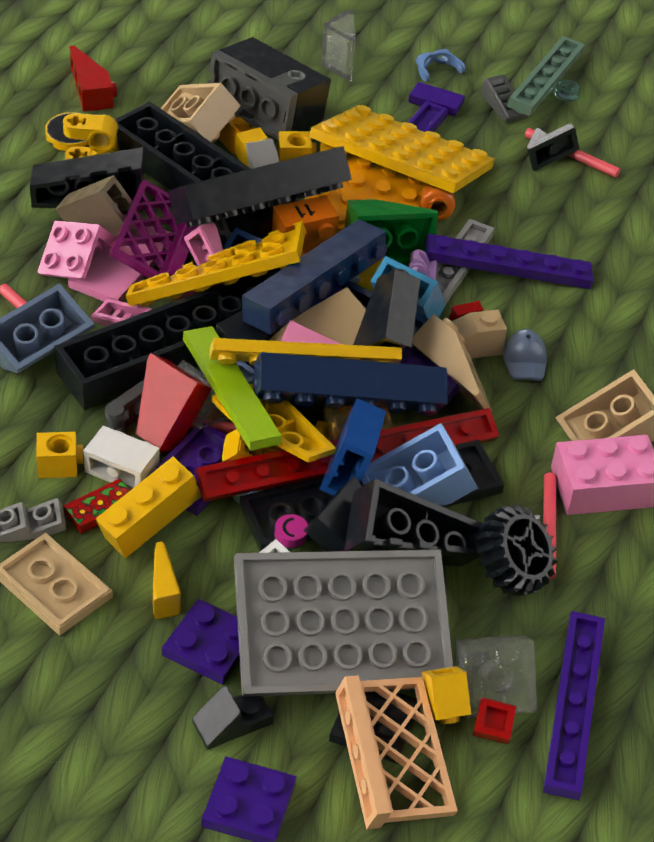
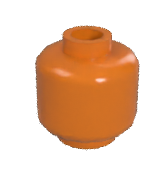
(439, 200)

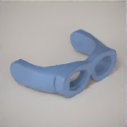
(448, 59)

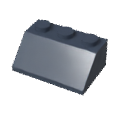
(38, 326)

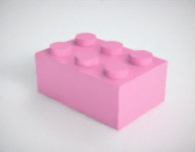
(605, 474)

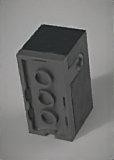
(270, 87)

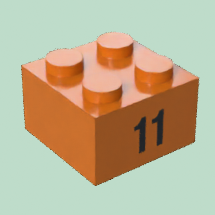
(317, 215)

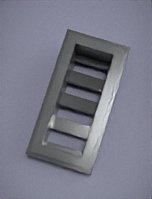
(497, 92)

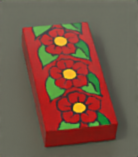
(88, 507)

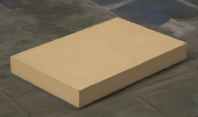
(53, 583)

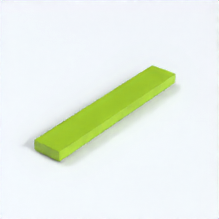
(233, 392)

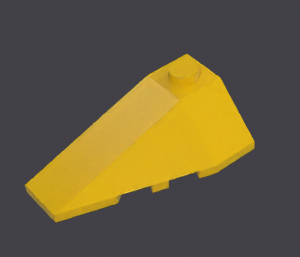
(297, 433)

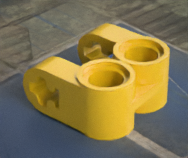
(97, 129)

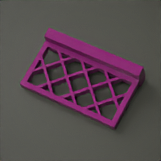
(176, 250)

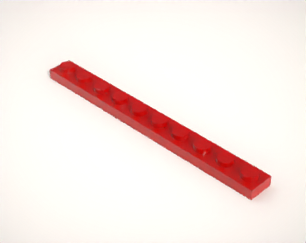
(283, 468)

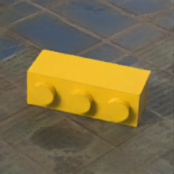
(149, 507)

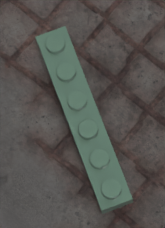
(545, 76)

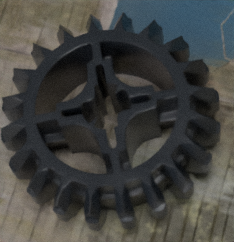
(516, 550)

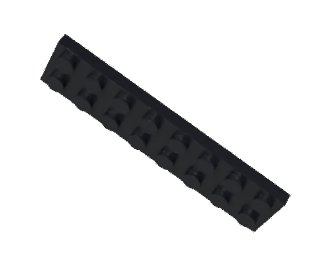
(306, 500)

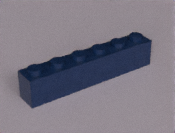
(314, 277)
(344, 380)

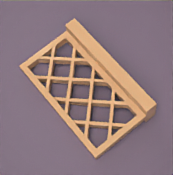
(365, 756)

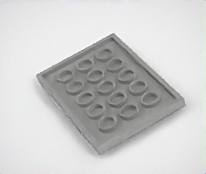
(338, 616)

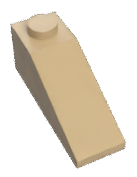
(483, 333)

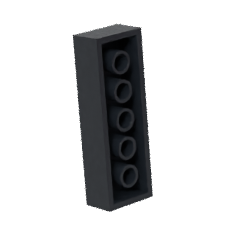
(260, 187)

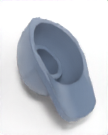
(525, 355)

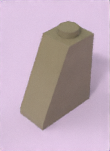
(99, 204)

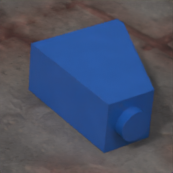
(354, 447)

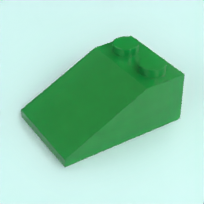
(404, 224)

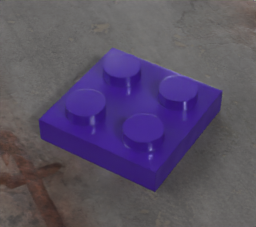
(205, 642)
(249, 801)

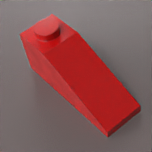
(91, 82)

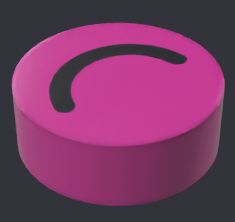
(290, 530)

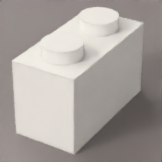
(120, 456)

